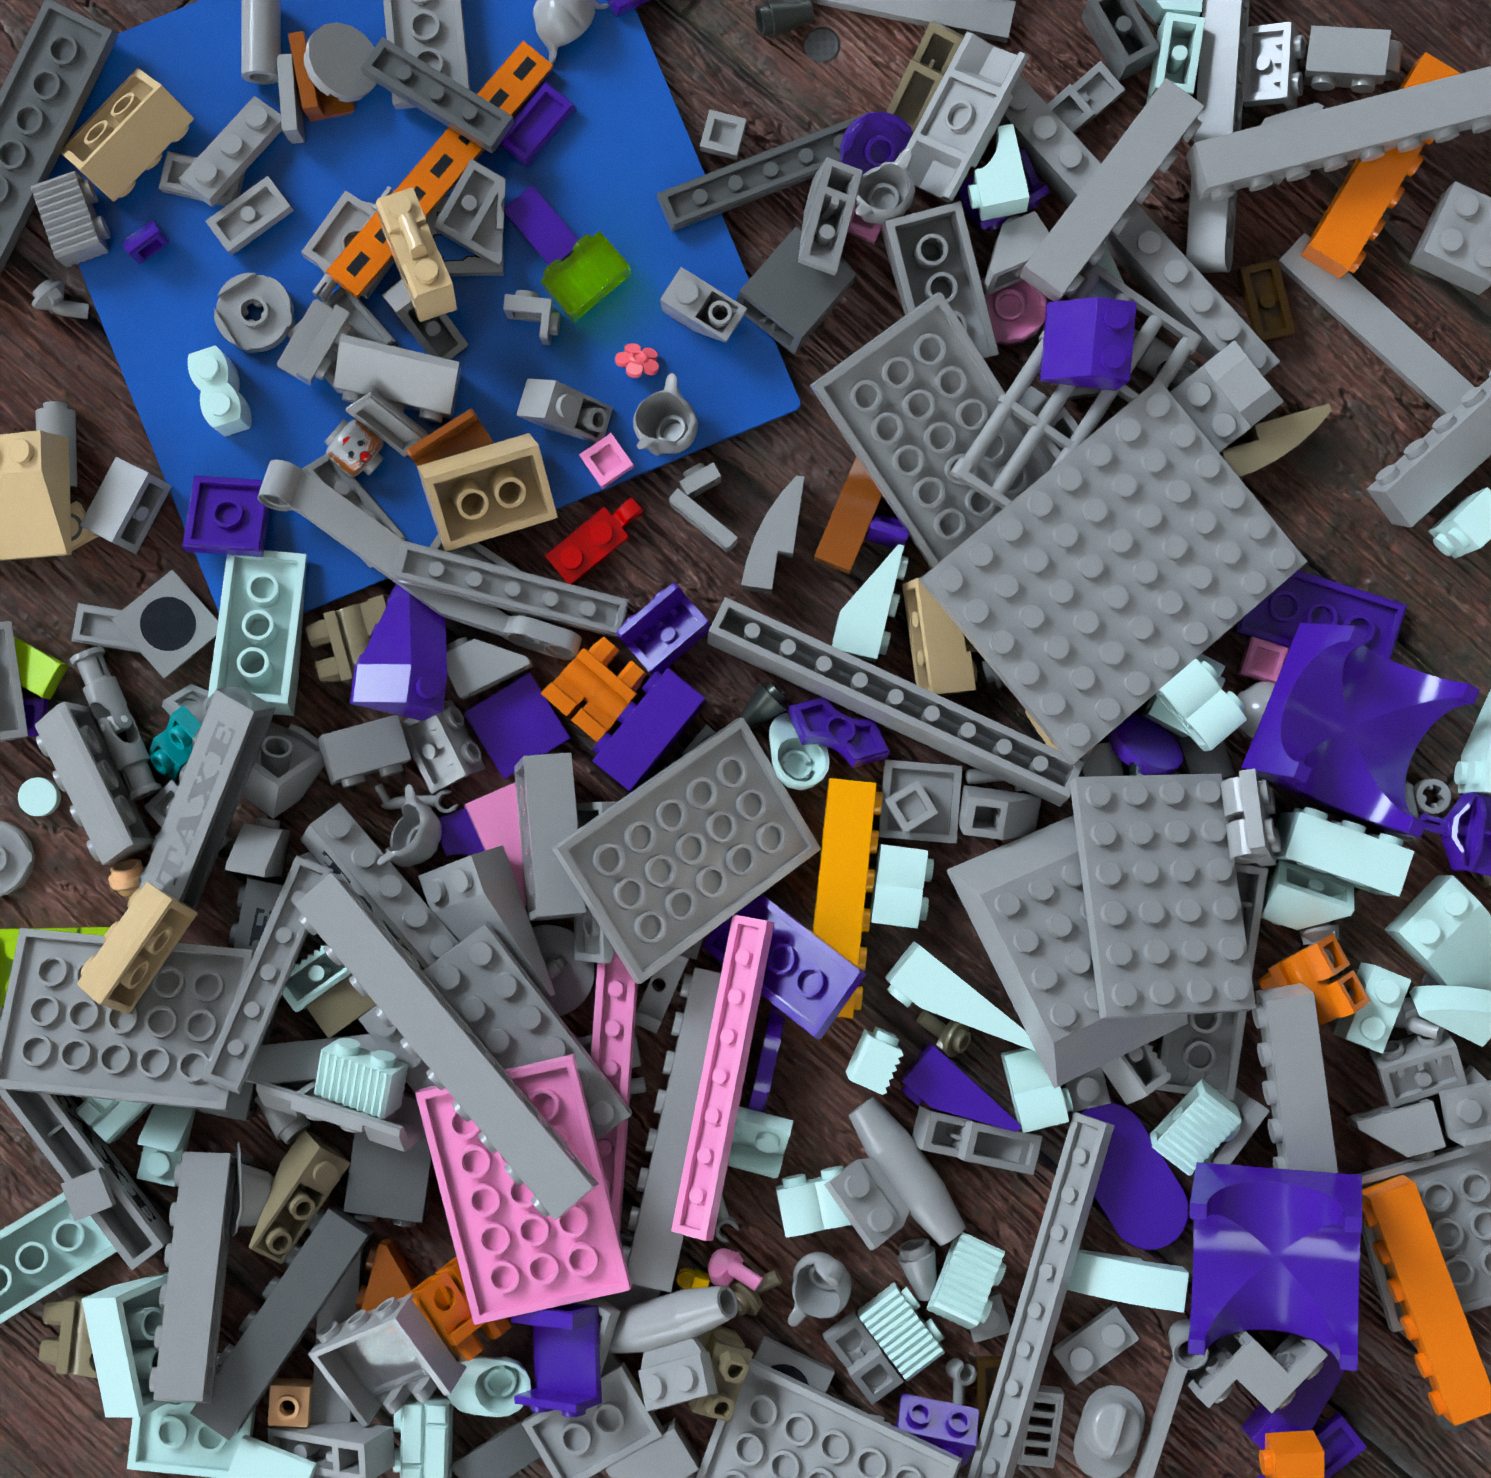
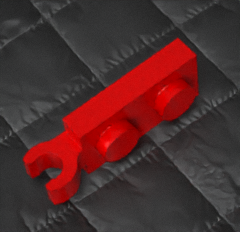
(593, 541)

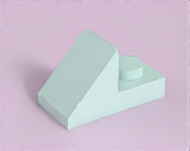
(164, 1142)

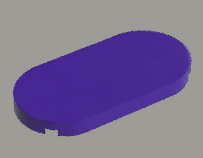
(1137, 1184)

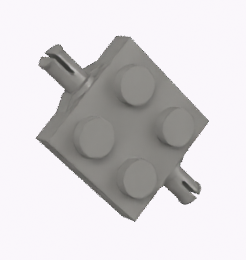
(335, 234)

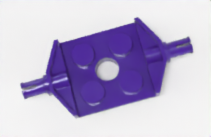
(1466, 833)

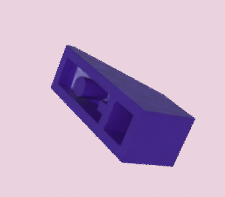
(948, 1089)
(1303, 1409)

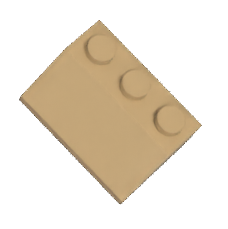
(127, 135)
(488, 491)
(135, 948)

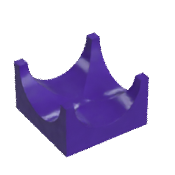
(1349, 726)
(1276, 1255)

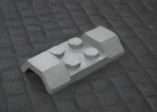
(962, 115)
(1226, 396)
(398, 1130)

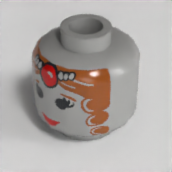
(354, 448)

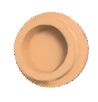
(126, 876)

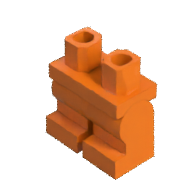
(592, 682)
(1313, 969)
(447, 1310)

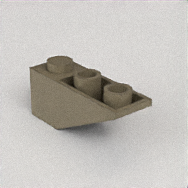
(297, 1194)

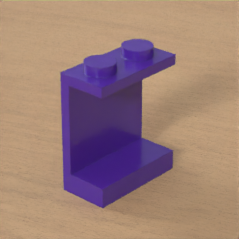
(564, 1359)

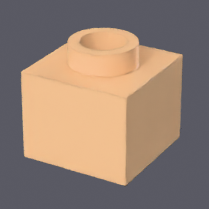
(295, 1390)

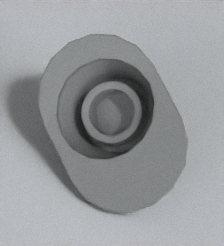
(250, 1195)
(1109, 1432)

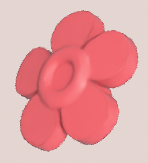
(637, 360)

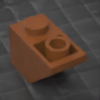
(388, 1276)

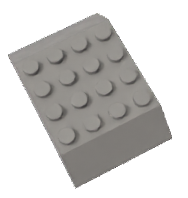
(1036, 933)

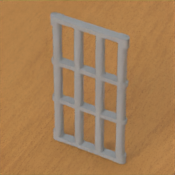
(1041, 425)

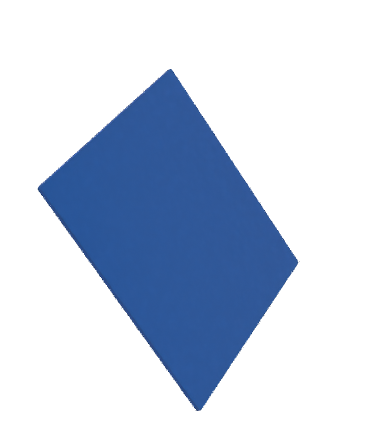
(593, 173)

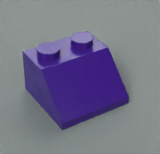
(1088, 342)

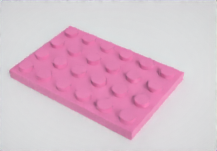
(504, 1246)

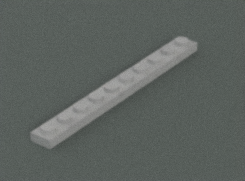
(1041, 1298)

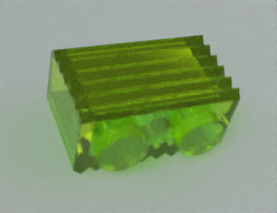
(585, 276)

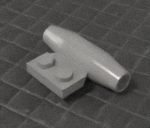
(892, 1183)
(666, 1331)

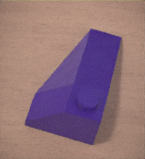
(404, 661)

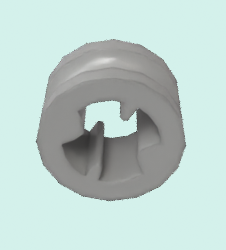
(1442, 793)

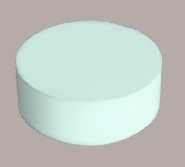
(39, 796)

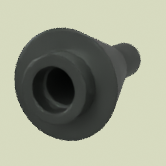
(764, 704)

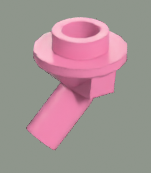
(727, 1266)

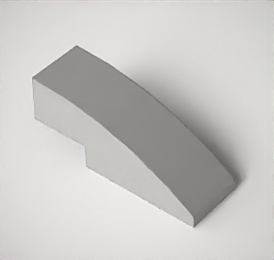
(773, 539)
(975, 1141)

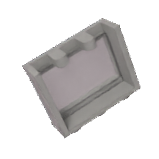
(385, 1358)

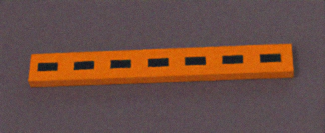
(439, 169)

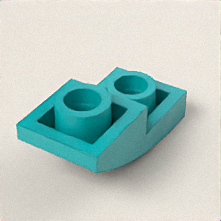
(174, 745)

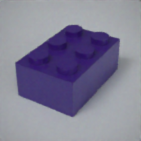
(648, 729)

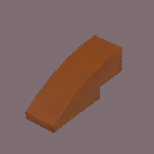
(849, 520)

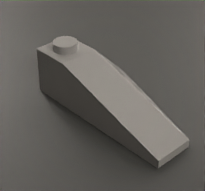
(284, 763)

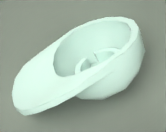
(794, 763)
(490, 1386)

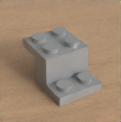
(1265, 1375)

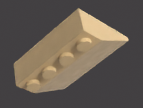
(34, 496)

